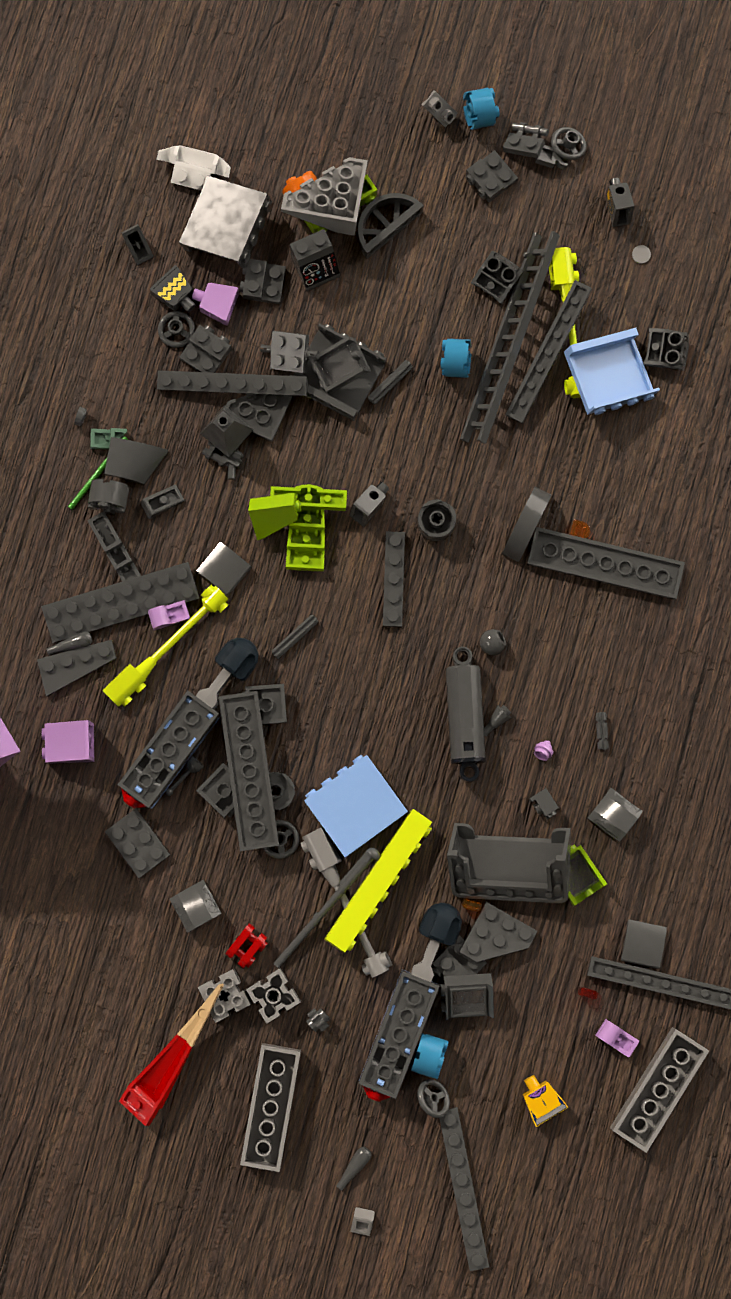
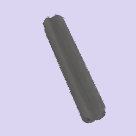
(390, 382)
(294, 636)

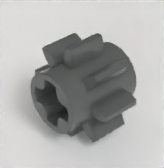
(318, 1020)

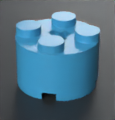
(480, 108)
(457, 358)
(429, 1056)

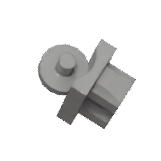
(439, 109)

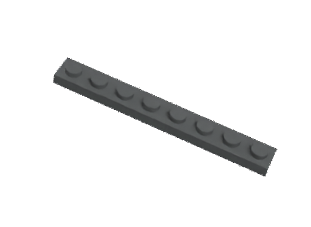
(548, 352)
(232, 383)
(659, 982)
(463, 1190)

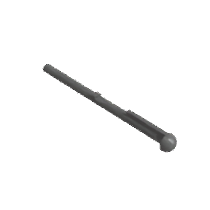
(345, 883)

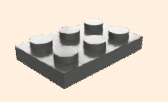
(137, 843)

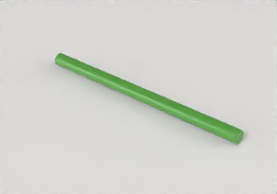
(86, 487)

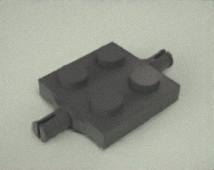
(289, 351)

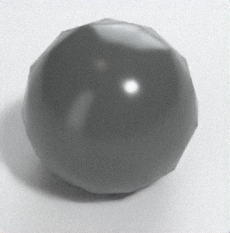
(492, 642)

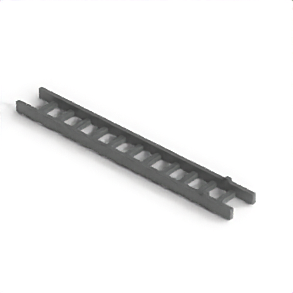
(514, 302)

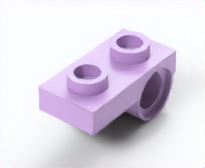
(168, 615)
(617, 1038)

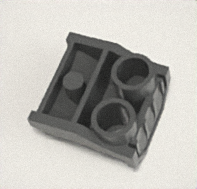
(497, 276)
(667, 349)
(615, 815)
(195, 906)

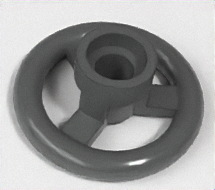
(569, 141)
(172, 323)
(291, 830)
(430, 1099)

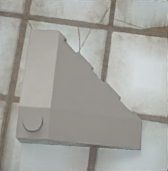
(331, 199)

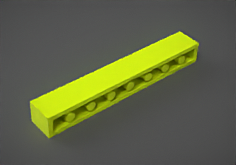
(378, 880)

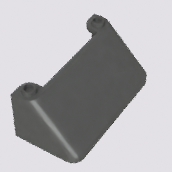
(509, 866)

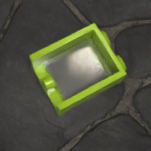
(584, 876)

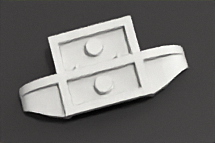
(193, 165)

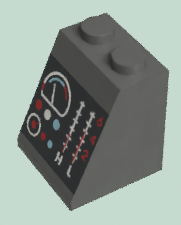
(314, 260)

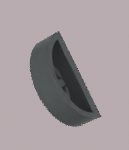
(392, 229)
(526, 524)

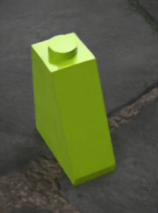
(273, 513)

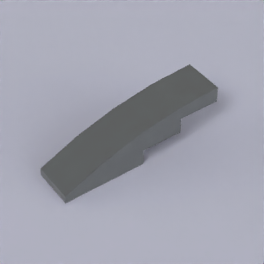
(113, 547)

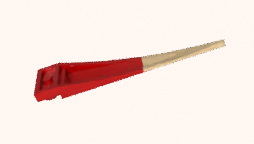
(153, 1085)

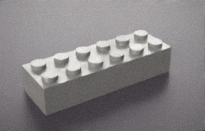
(659, 1089)
(270, 1107)

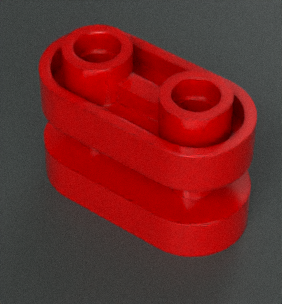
(247, 958)

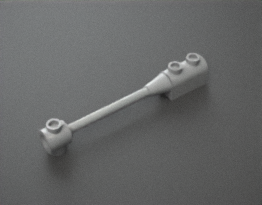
(324, 859)

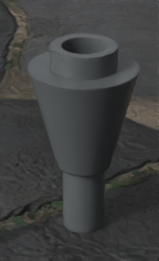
(499, 717)

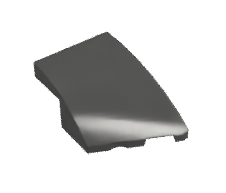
(132, 460)

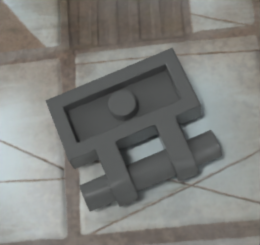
(526, 145)

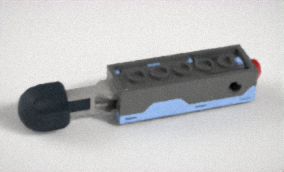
(184, 729)
(408, 1009)

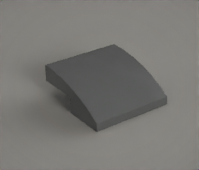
(224, 568)
(643, 944)

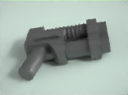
(232, 462)

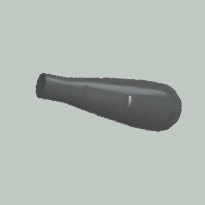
(77, 641)
(355, 1165)

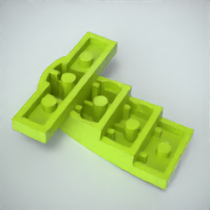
(307, 533)

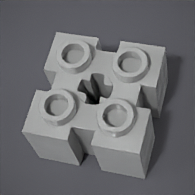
(261, 993)
(236, 999)

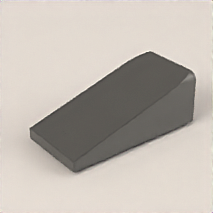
(161, 501)

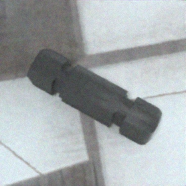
(602, 731)

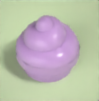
(543, 750)

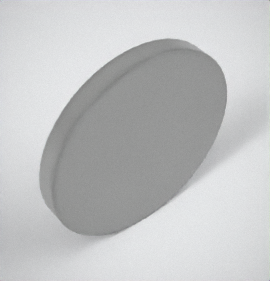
(641, 254)

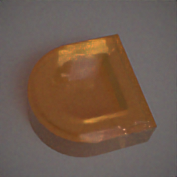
(580, 529)

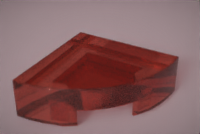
(587, 992)

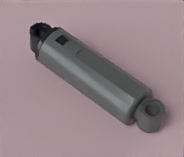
(465, 714)

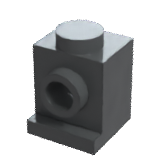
(544, 803)

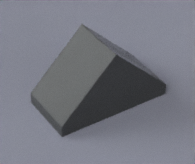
(137, 244)

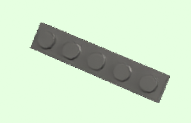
(393, 579)

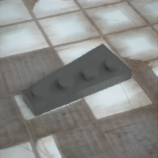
(66, 667)

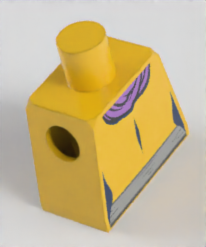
(542, 1101)

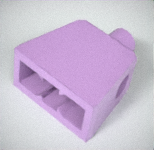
(217, 301)

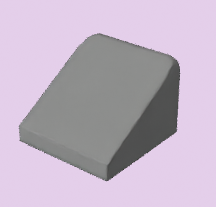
(362, 1221)

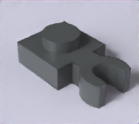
(550, 158)

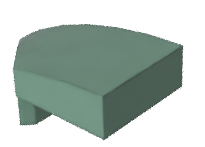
(101, 437)

